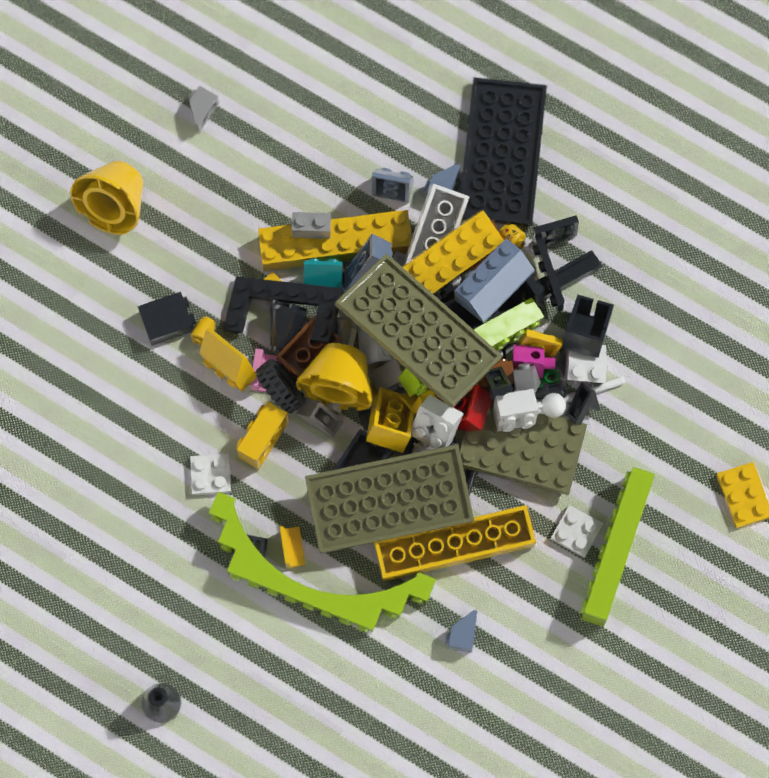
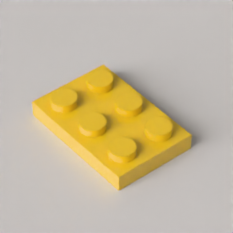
(744, 494)

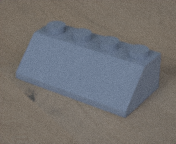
(494, 281)

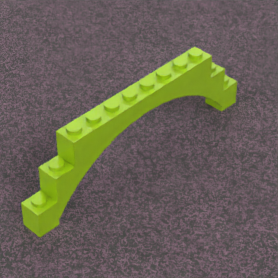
(252, 567)

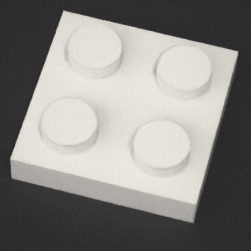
(210, 474)
(576, 531)

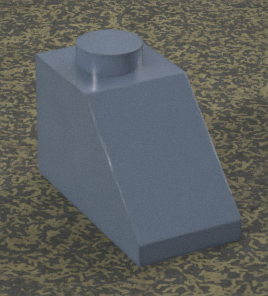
(445, 178)
(462, 633)

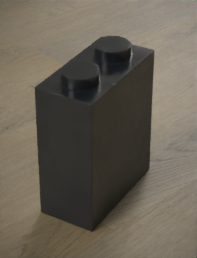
(167, 318)

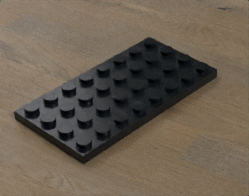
(503, 150)

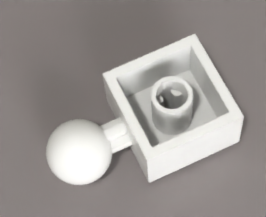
(521, 409)
(434, 425)

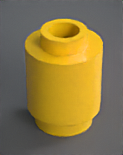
(200, 328)

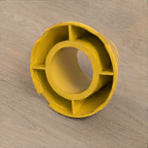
(109, 197)
(338, 376)

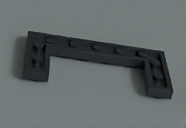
(315, 295)

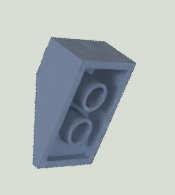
(392, 185)
(365, 259)

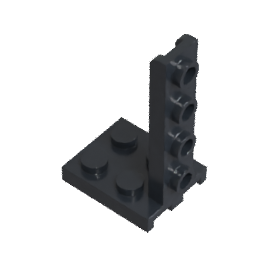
(549, 235)
(565, 275)

